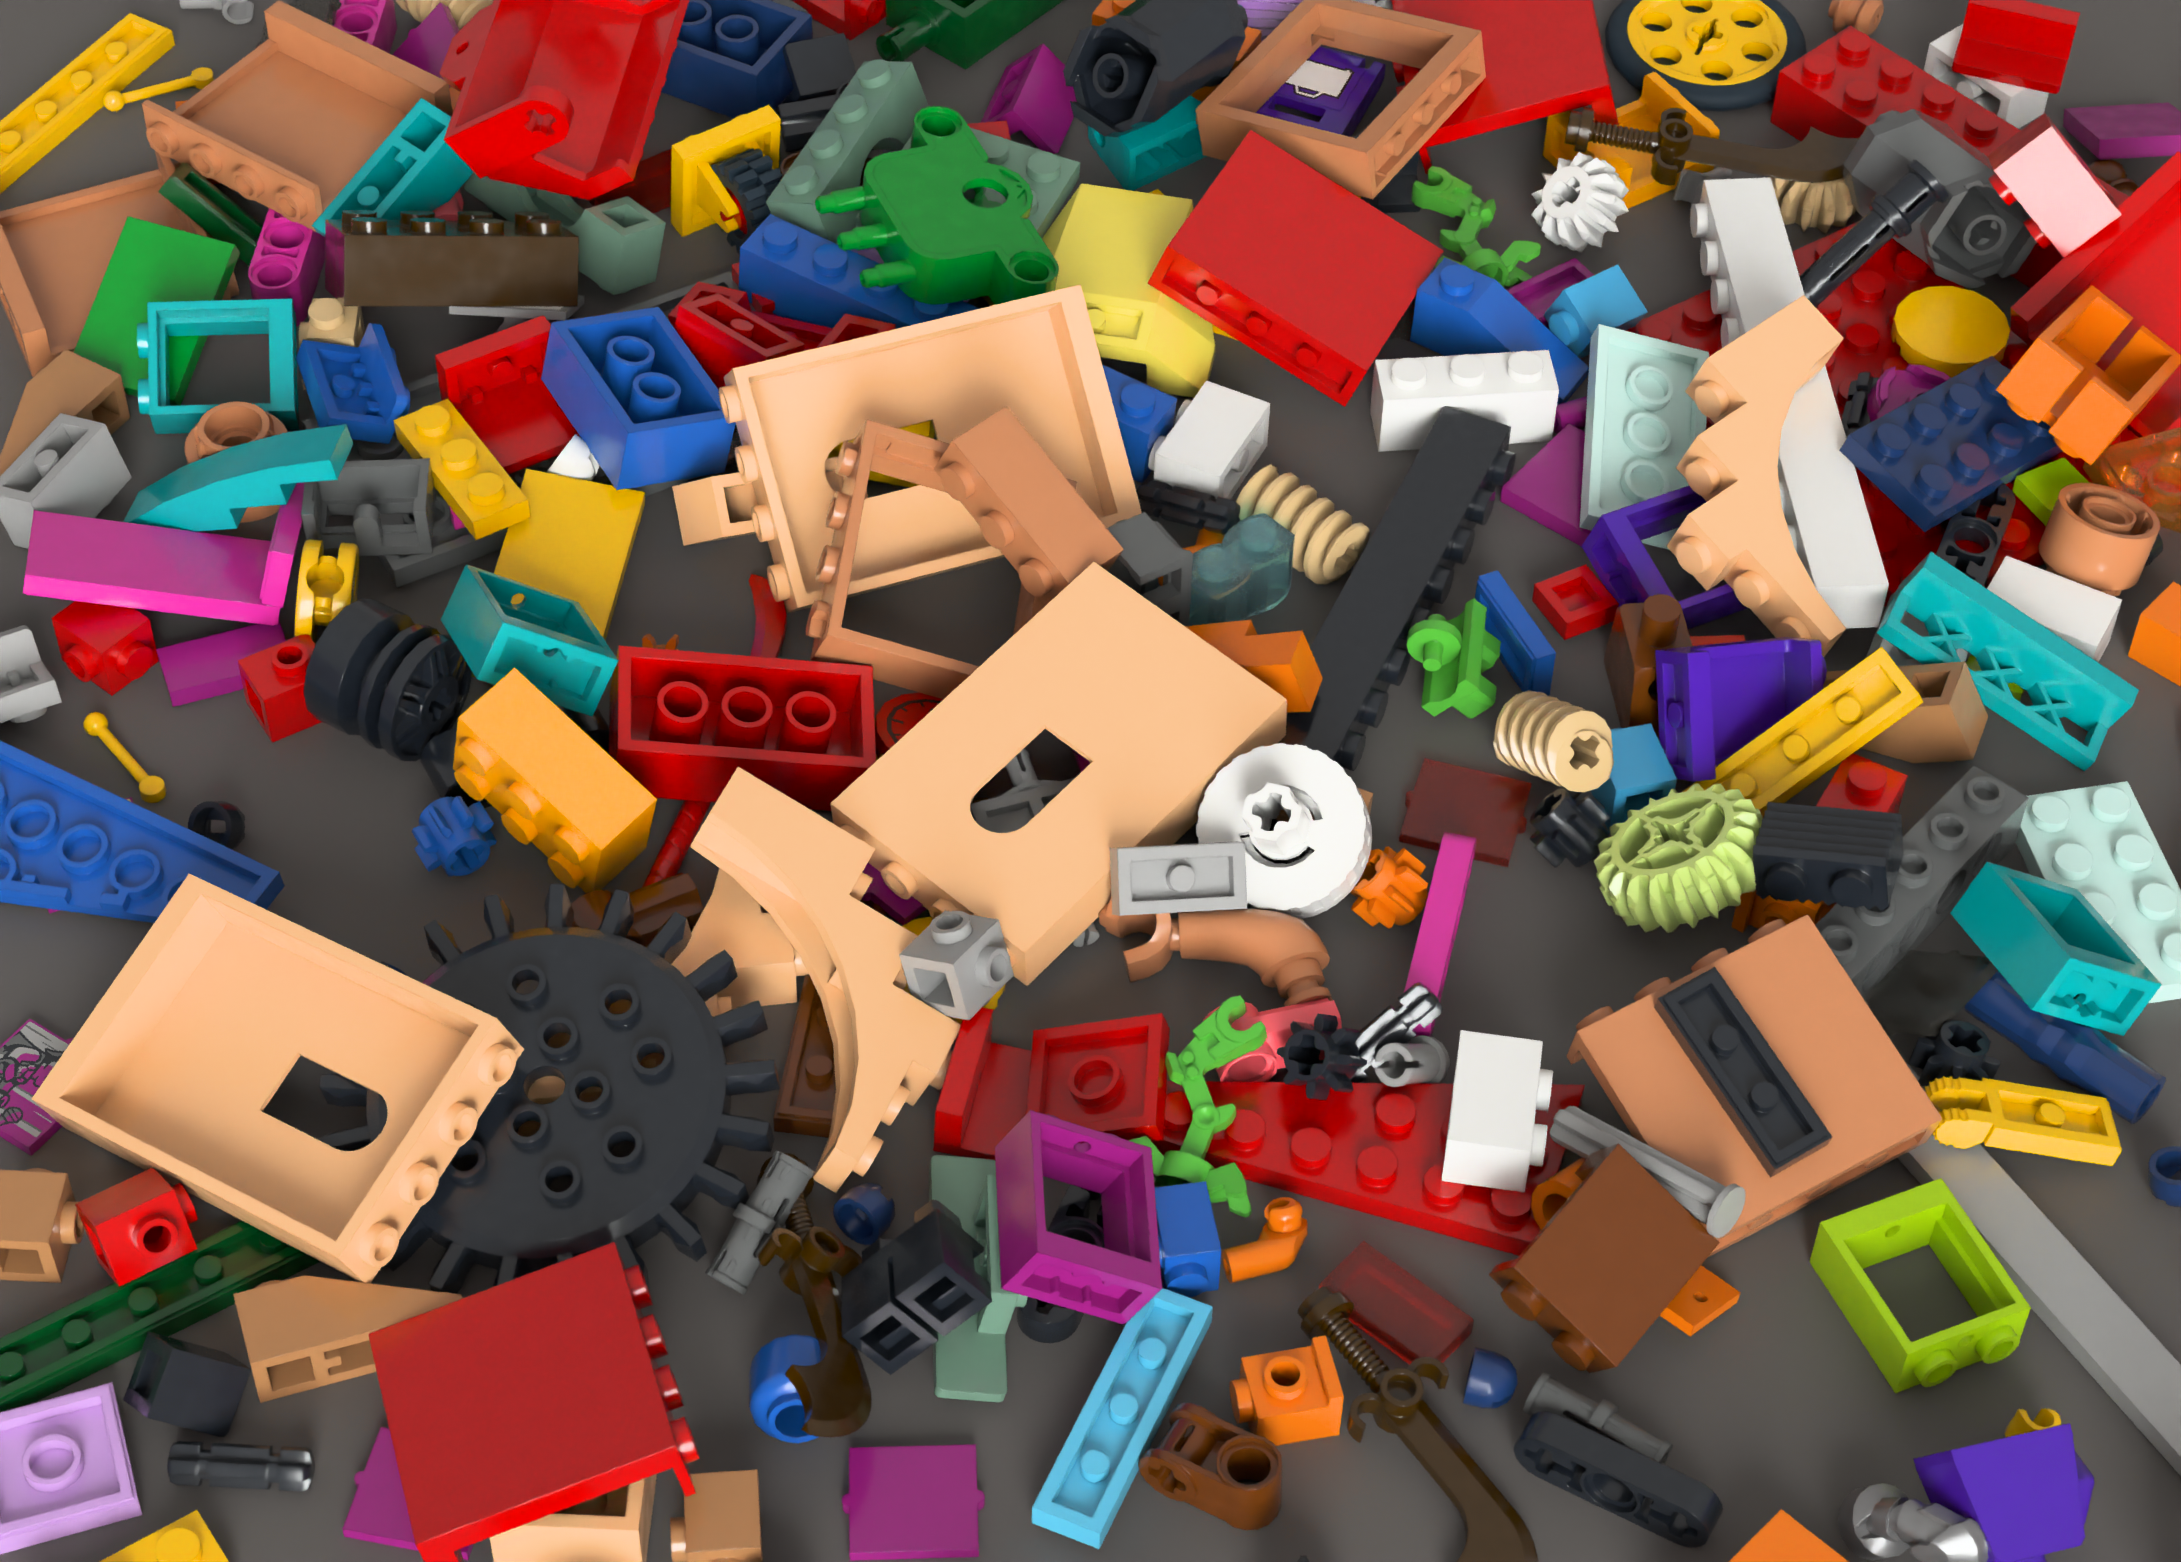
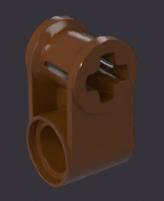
(1206, 1459)

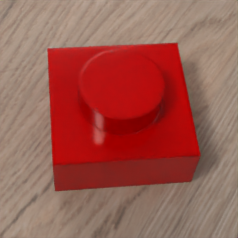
(1575, 602)

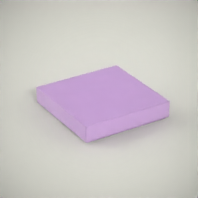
(64, 1468)

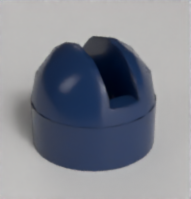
(2165, 1175)
(858, 1202)
(1489, 1380)

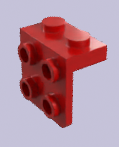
(502, 394)

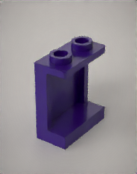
(1729, 694)

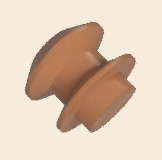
(1860, 14)

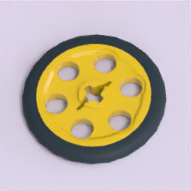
(1748, 81)

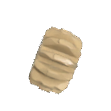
(1814, 203)

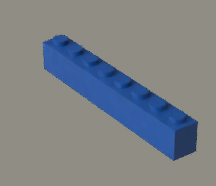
(821, 283)

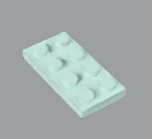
(1636, 422)
(2108, 852)

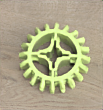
(1680, 858)

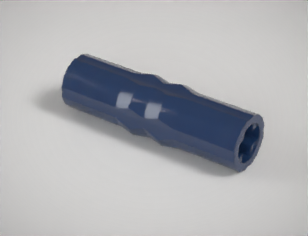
(2069, 1050)

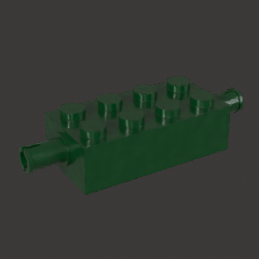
(955, 28)

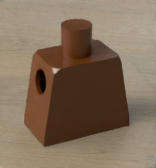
(1632, 655)

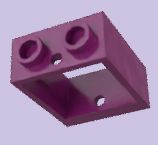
(1063, 1270)

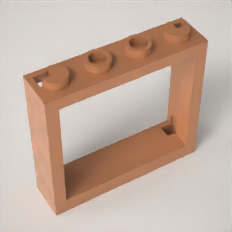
(1450, 71)
(909, 459)

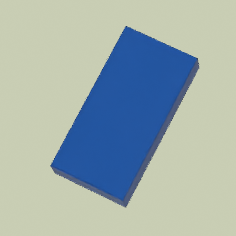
(1523, 645)

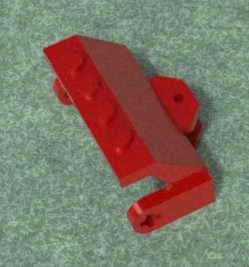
(560, 90)

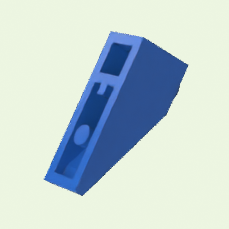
(1474, 314)

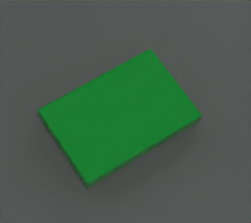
(146, 267)

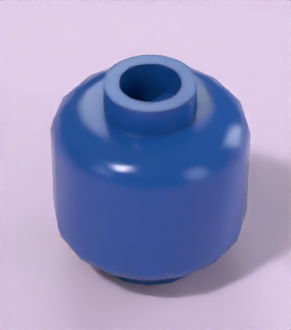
(772, 1396)

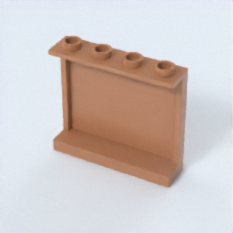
(294, 115)
(60, 252)
(1820, 1036)

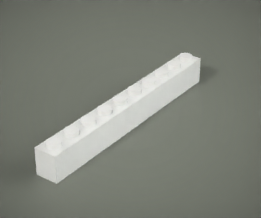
(1819, 487)

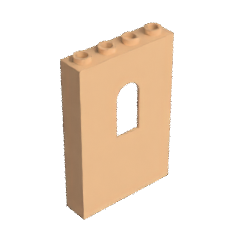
(951, 370)
(1114, 685)
(210, 1028)

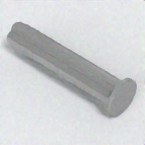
(1698, 1194)

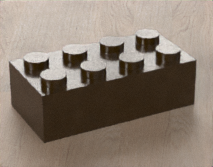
(451, 261)

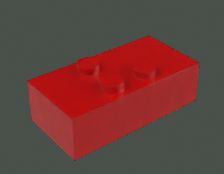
(697, 716)

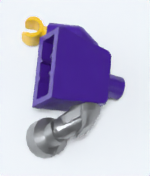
(1986, 1501)

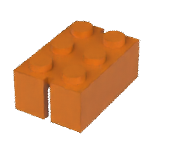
(2073, 395)

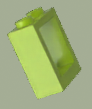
(1901, 1225)

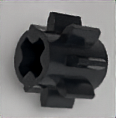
(1569, 827)
(1303, 1052)
(1954, 1052)

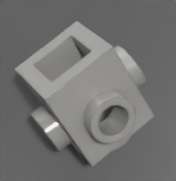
(957, 963)

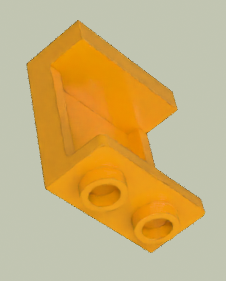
(1643, 114)

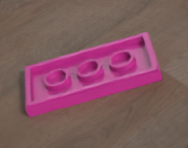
(147, 568)

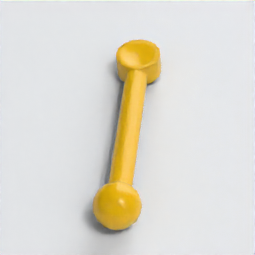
(199, 78)
(150, 787)

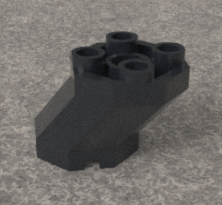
(1151, 60)

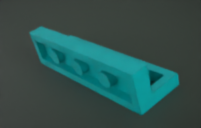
(2008, 650)

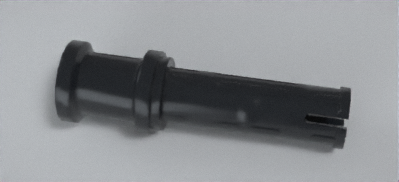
(1889, 217)

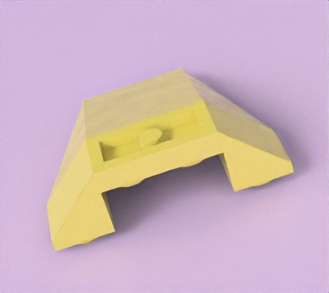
(1111, 248)

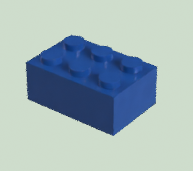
(637, 397)

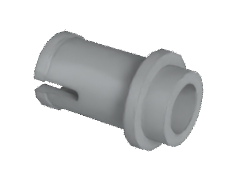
(1414, 1062)

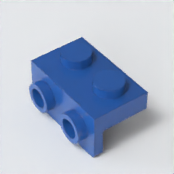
(355, 385)

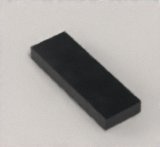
(1742, 1072)

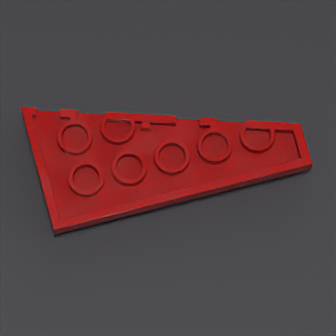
(1369, 1153)

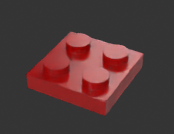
(1103, 1075)

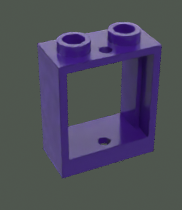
(1627, 567)

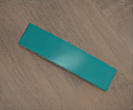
(253, 474)

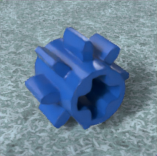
(454, 836)

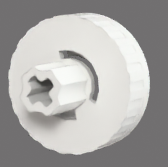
(1298, 781)

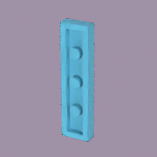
(1121, 1418)

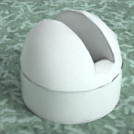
(575, 461)

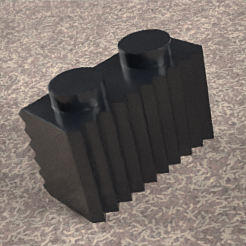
(1828, 855)

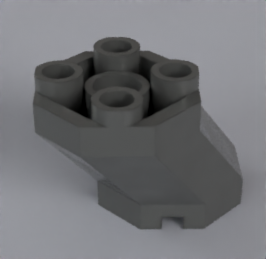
(1969, 232)

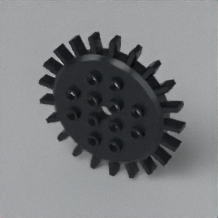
(672, 1113)

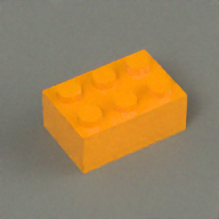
(552, 783)

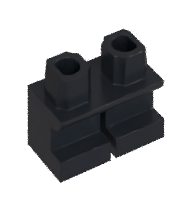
(913, 1289)

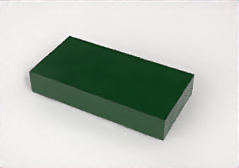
(212, 210)

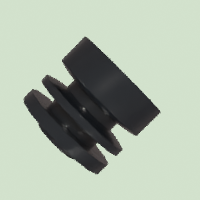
(386, 679)

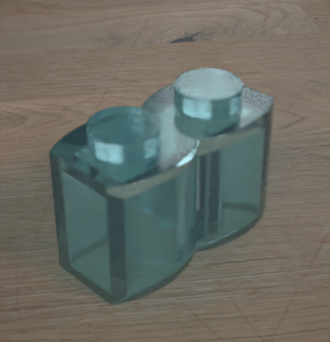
(1242, 573)

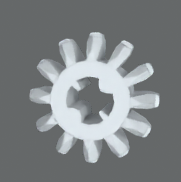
(1580, 202)

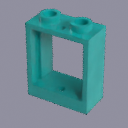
(217, 318)
(540, 637)
(2054, 948)

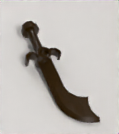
(1812, 160)
(837, 1388)
(1396, 1401)

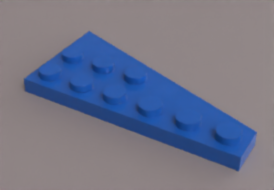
(100, 854)

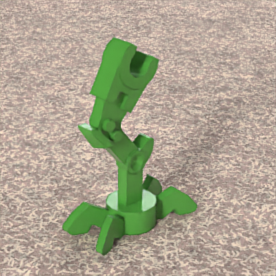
(1455, 198)
(1212, 1047)

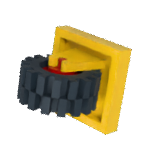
(726, 176)

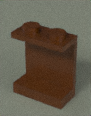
(1605, 1262)

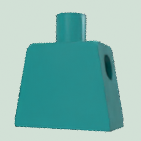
(1153, 149)

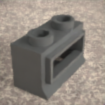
(366, 492)
(1149, 555)

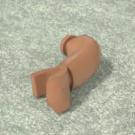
(1267, 941)

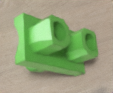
(1453, 661)

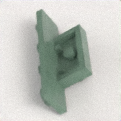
(972, 1357)

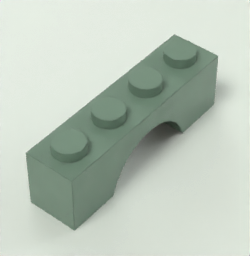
(868, 115)
(616, 239)

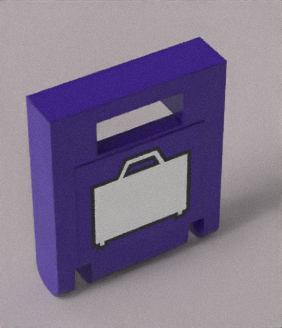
(1331, 87)

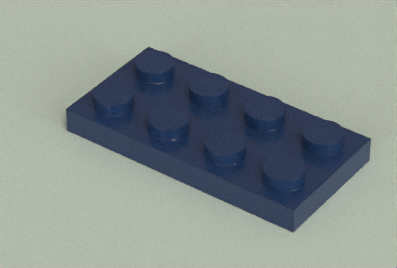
(1949, 446)

